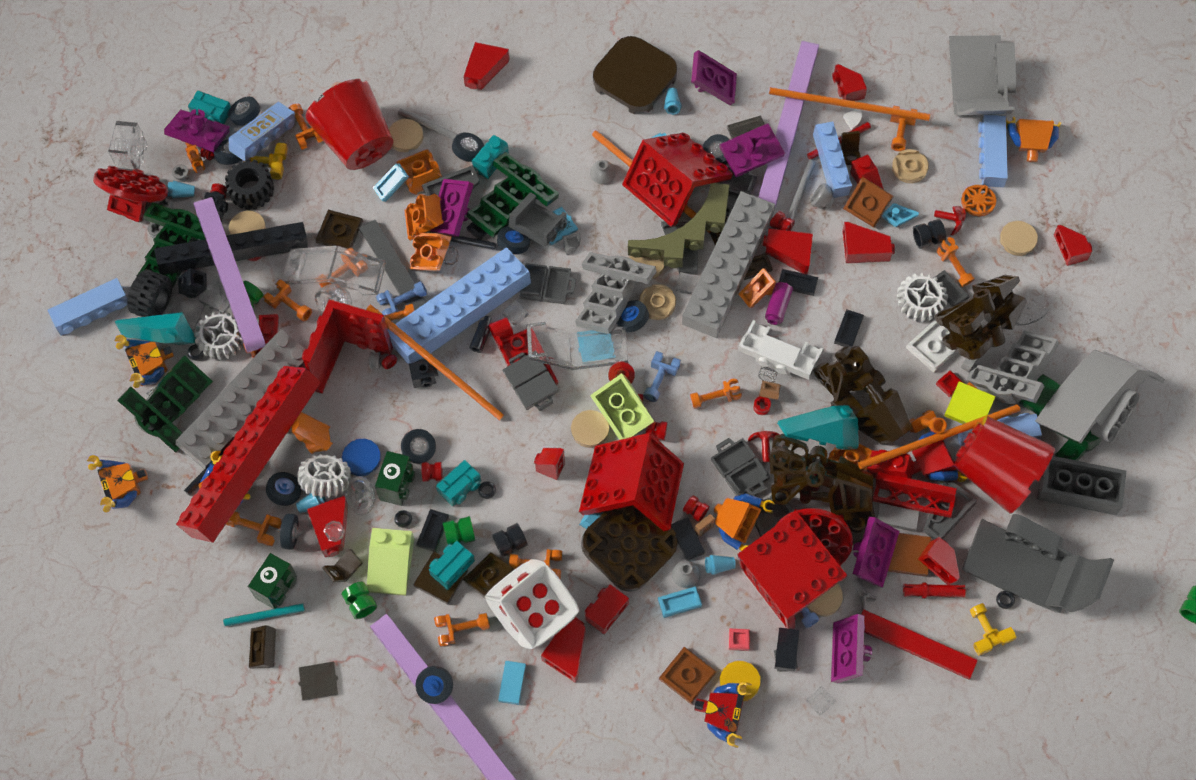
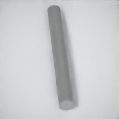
(432, 126)
(800, 191)

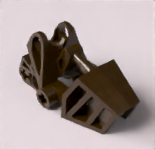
(991, 301)
(883, 418)
(848, 485)

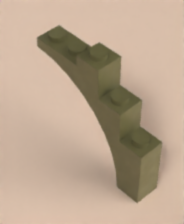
(691, 235)

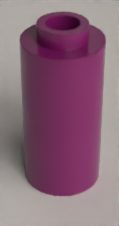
(778, 303)

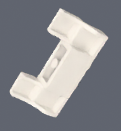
(778, 354)

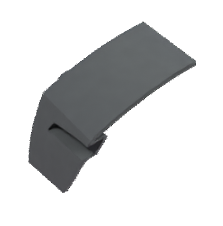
(1034, 566)

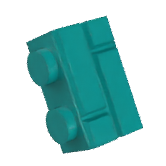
(214, 108)
(484, 159)
(459, 483)
(451, 564)

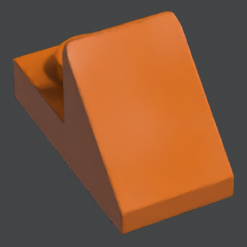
(757, 288)

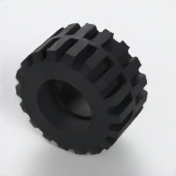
(244, 173)
(149, 294)

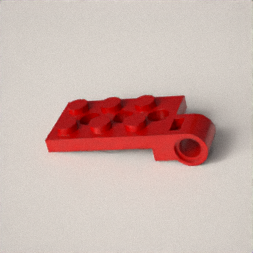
(504, 338)

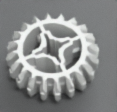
(910, 292)
(217, 329)
(324, 476)

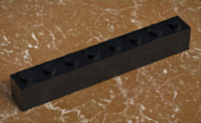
(243, 246)

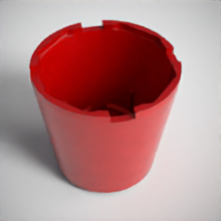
(351, 124)
(1003, 461)

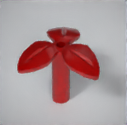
(958, 216)
(765, 437)

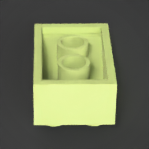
(622, 407)
(389, 561)

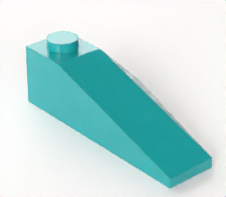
(159, 328)
(827, 425)

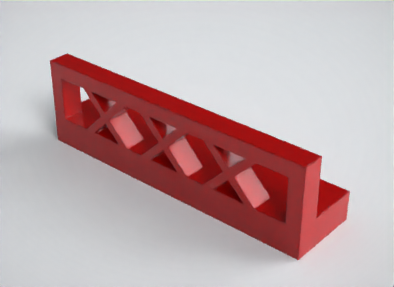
(915, 488)

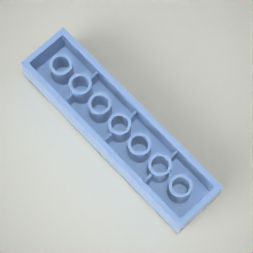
(462, 304)

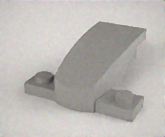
(610, 289)
(1018, 371)

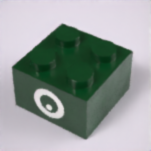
(394, 478)
(273, 581)

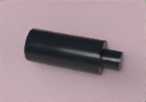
(481, 335)

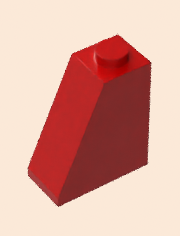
(484, 65)
(866, 245)
(789, 248)
(323, 514)
(566, 649)

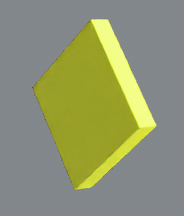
(968, 404)

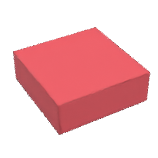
(739, 639)

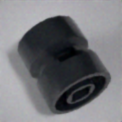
(927, 234)
(509, 540)

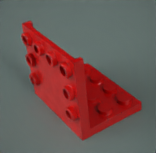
(668, 171)
(339, 325)
(634, 473)
(790, 568)

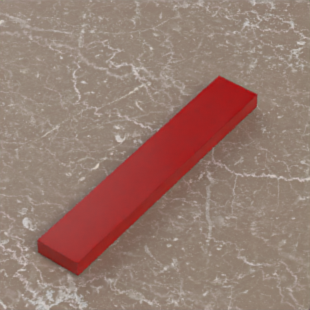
(918, 645)

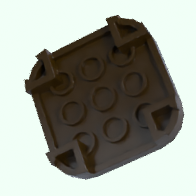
(635, 73)
(627, 547)

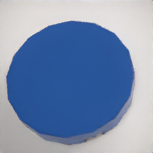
(362, 457)

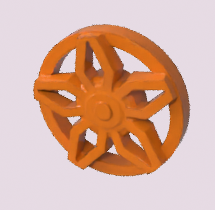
(978, 200)

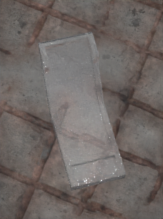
(335, 266)
(576, 349)

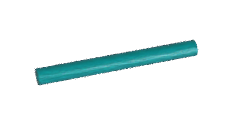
(263, 614)

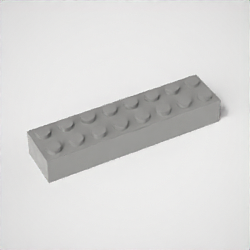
(728, 264)
(227, 413)

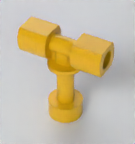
(274, 160)
(992, 636)

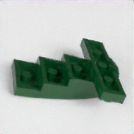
(495, 207)
(178, 228)
(167, 401)
(1071, 449)

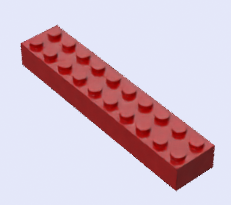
(248, 453)

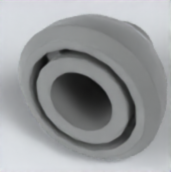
(602, 172)
(822, 197)
(686, 574)

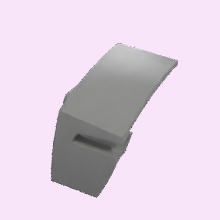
(982, 74)
(1095, 397)

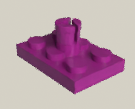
(713, 78)
(197, 129)
(752, 150)
(454, 203)
(875, 552)
(849, 649)

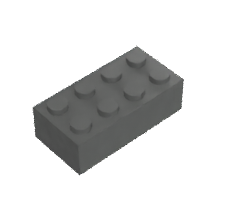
(1083, 485)

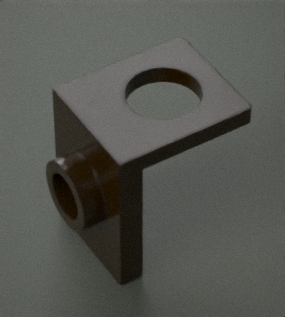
(850, 145)
(344, 567)

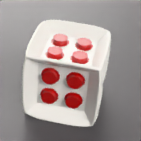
(532, 603)

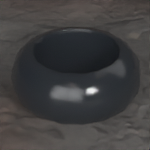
(190, 349)
(490, 495)
(406, 524)
(1005, 606)

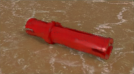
(927, 590)

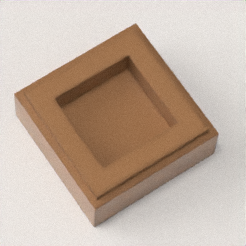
(770, 390)
(704, 525)

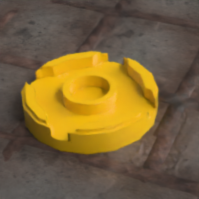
(741, 672)

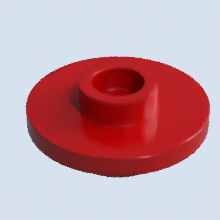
(621, 368)

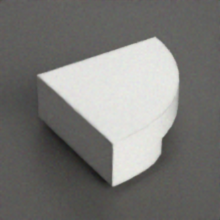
(853, 118)

